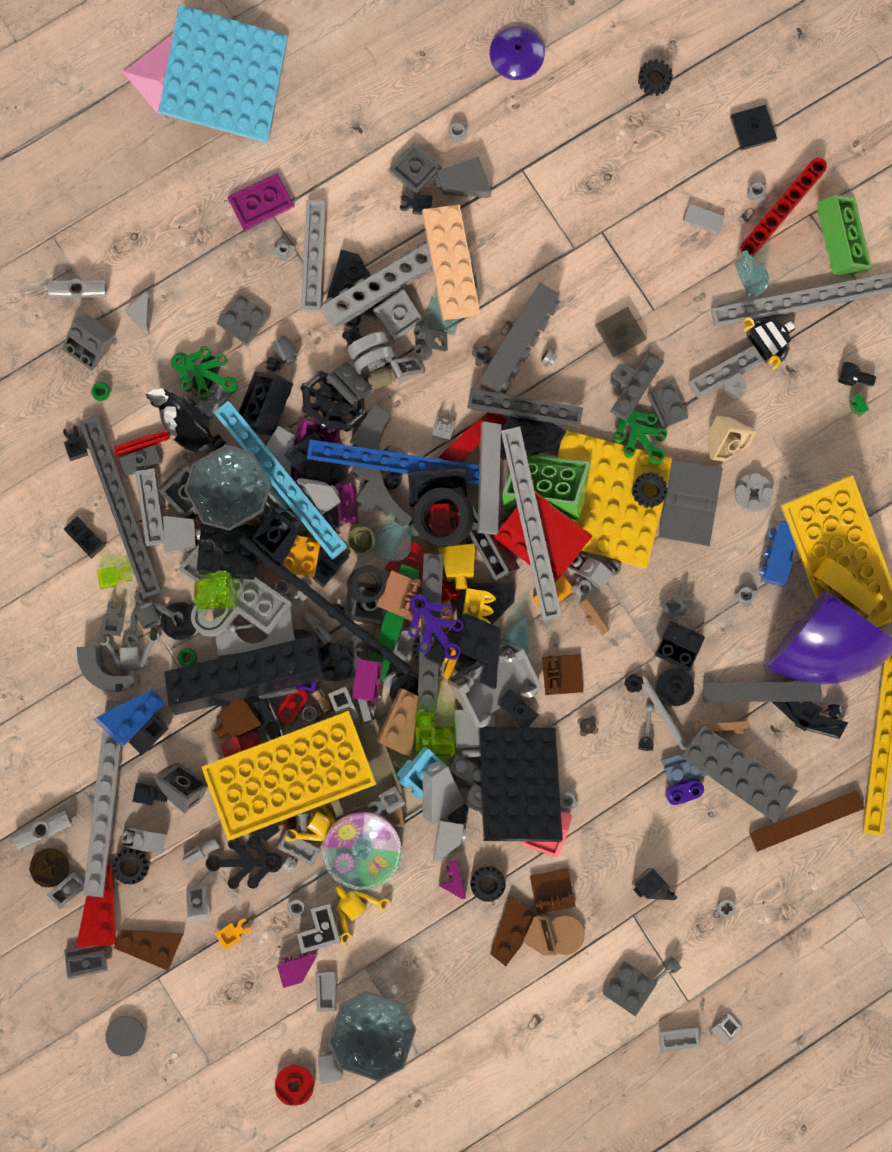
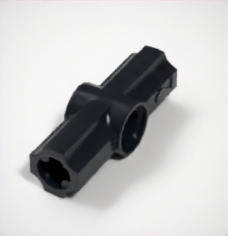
(267, 715)

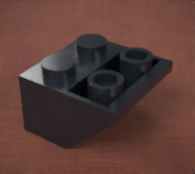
(679, 645)

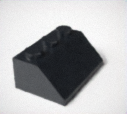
(265, 402)

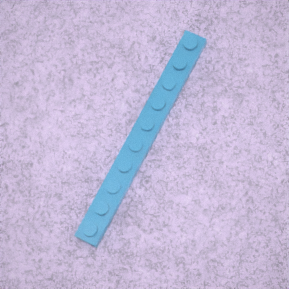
(281, 480)

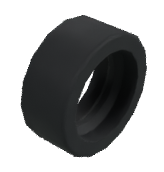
(380, 584)

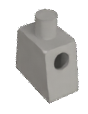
(180, 534)

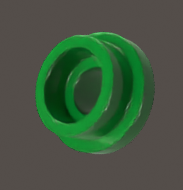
(96, 387)
(187, 651)

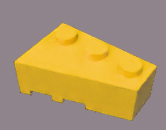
(846, 586)

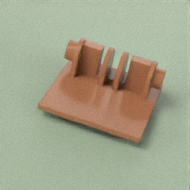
(399, 593)

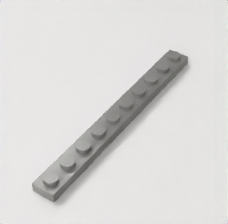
(803, 300)
(531, 523)
(102, 812)

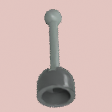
(671, 966)

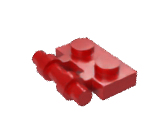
(441, 517)

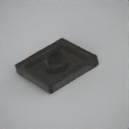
(620, 332)

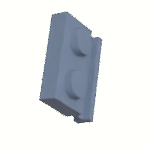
(679, 770)

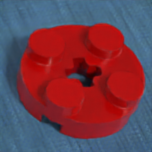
(282, 1085)

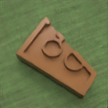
(399, 724)

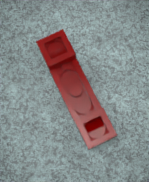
(470, 439)

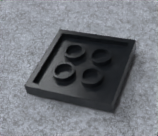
(222, 551)

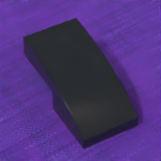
(84, 537)
(328, 568)

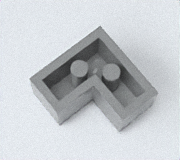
(325, 930)

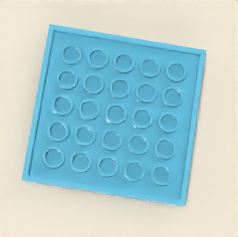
(222, 74)

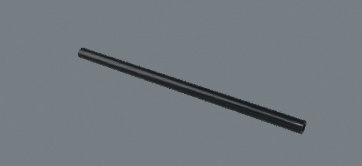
(325, 605)

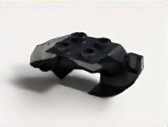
(185, 421)

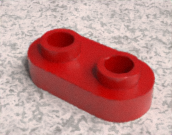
(293, 706)

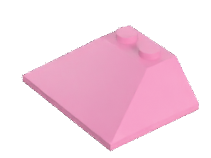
(149, 73)

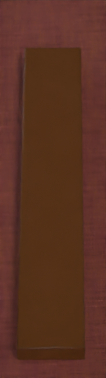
(806, 821)

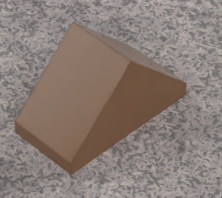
(540, 936)

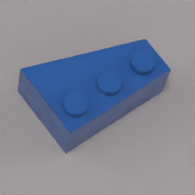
(778, 555)
(130, 716)

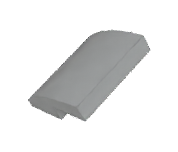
(465, 732)

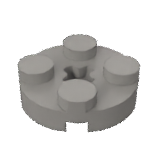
(764, 492)

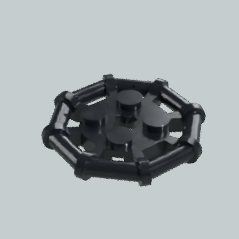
(330, 412)

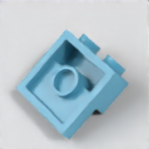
(412, 772)

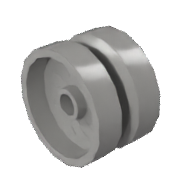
(371, 352)

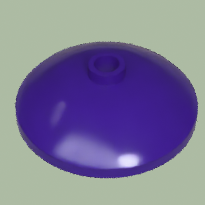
(517, 63)

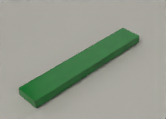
(392, 626)

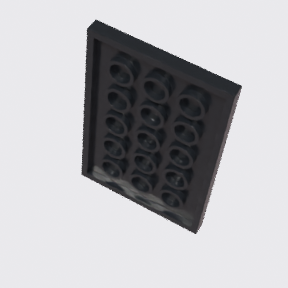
(519, 784)

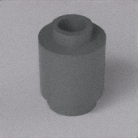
(285, 350)

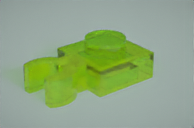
(110, 577)

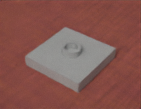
(398, 314)

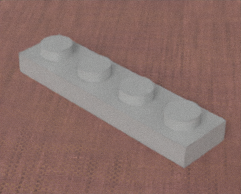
(150, 507)

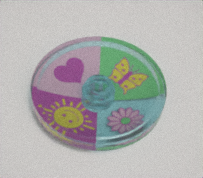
(362, 851)

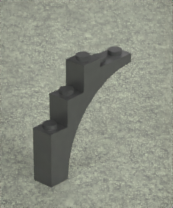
(375, 493)

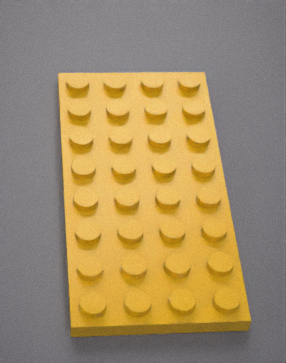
(836, 526)
(288, 775)

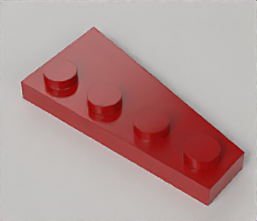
(98, 917)

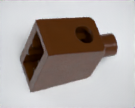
(237, 720)

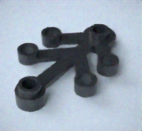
(247, 863)

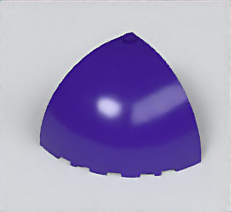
(830, 645)

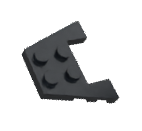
(476, 640)

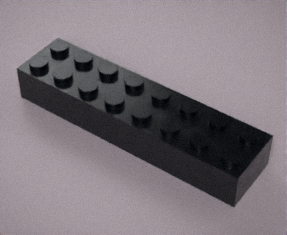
(244, 675)

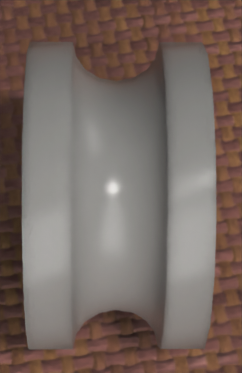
(729, 912)

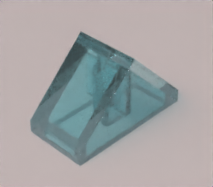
(519, 634)

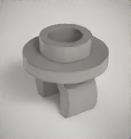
(389, 678)

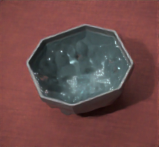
(227, 487)
(372, 1036)

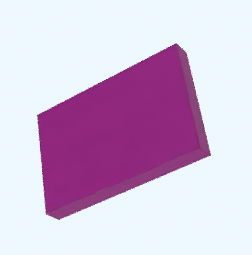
(260, 202)

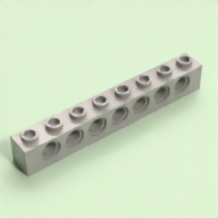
(338, 317)

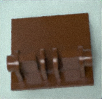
(562, 674)
(552, 891)

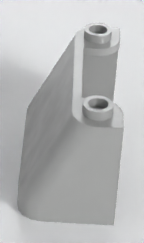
(513, 674)

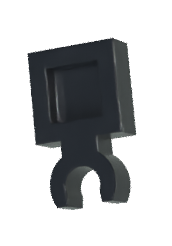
(417, 204)
(75, 445)

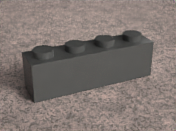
(495, 555)

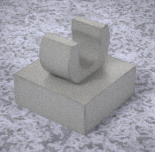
(443, 428)

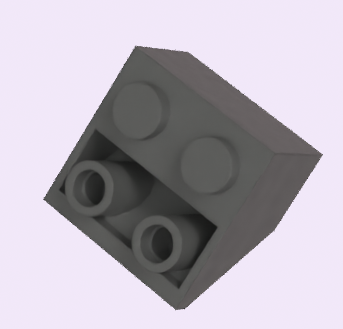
(88, 341)

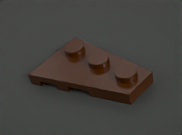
(511, 931)
(150, 946)

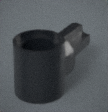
(851, 373)

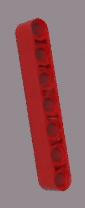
(786, 202)

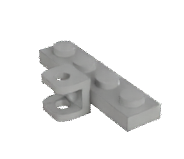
(727, 375)

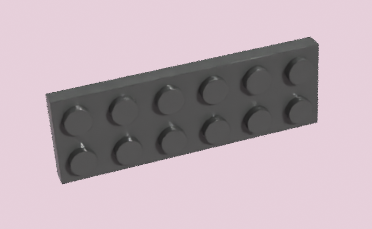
(738, 773)

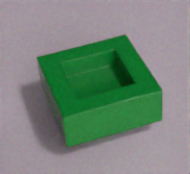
(858, 405)

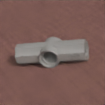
(89, 289)
(30, 834)

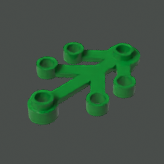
(201, 371)
(639, 431)

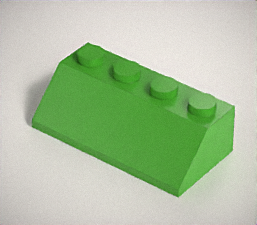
(843, 235)

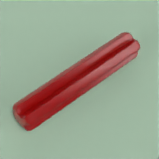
(141, 442)

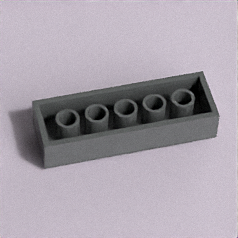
(519, 340)

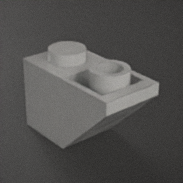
(590, 570)
(343, 702)
(143, 840)

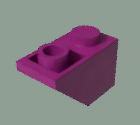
(295, 970)

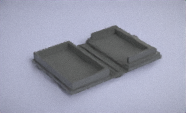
(690, 502)

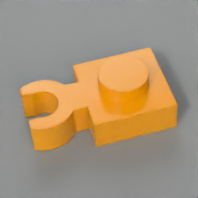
(231, 935)

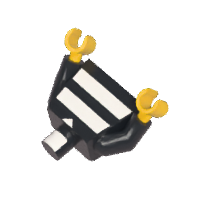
(769, 338)

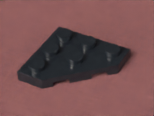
(347, 272)
(536, 435)
(501, 591)

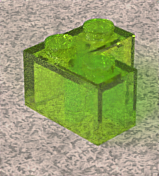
(216, 591)
(437, 739)

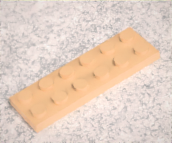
(450, 262)

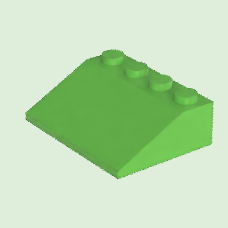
(558, 481)

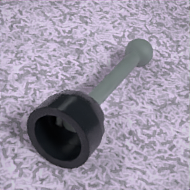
(646, 742)

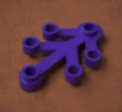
(433, 623)

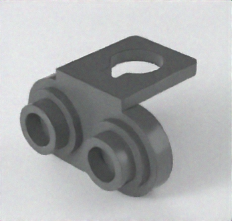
(426, 341)

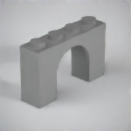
(230, 644)

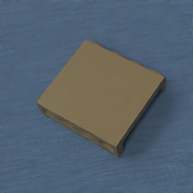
(382, 769)

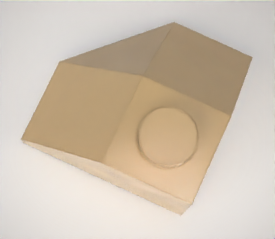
(727, 437)

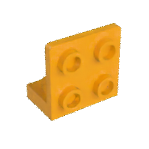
(303, 557)

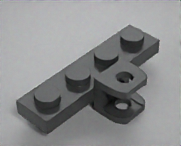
(633, 384)
(469, 774)

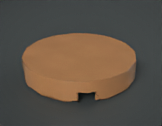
(567, 934)

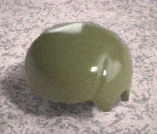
(361, 540)

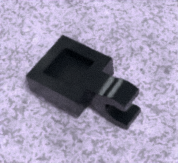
(146, 794)

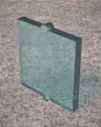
(434, 319)

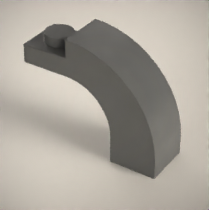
(93, 668)

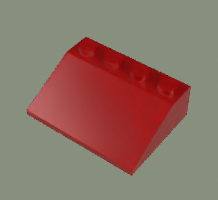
(561, 534)

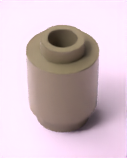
(381, 377)

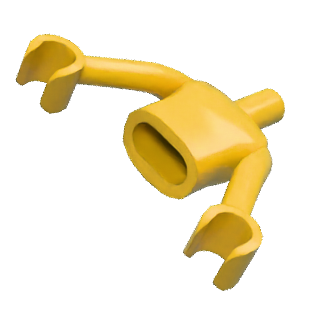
(318, 823)
(353, 906)

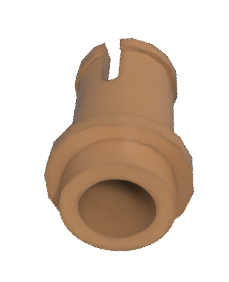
(323, 702)

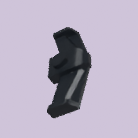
(807, 718)

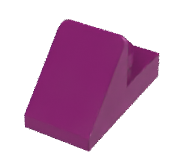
(455, 886)

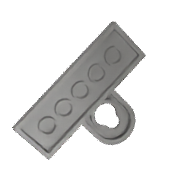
(254, 602)

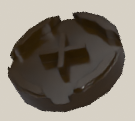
(49, 867)

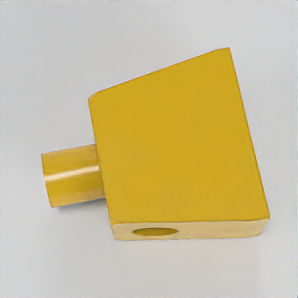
(458, 564)

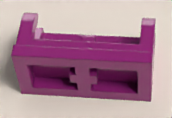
(348, 506)
(367, 680)

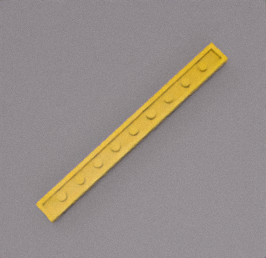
(881, 758)

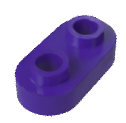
(684, 790)

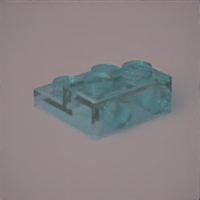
(753, 278)

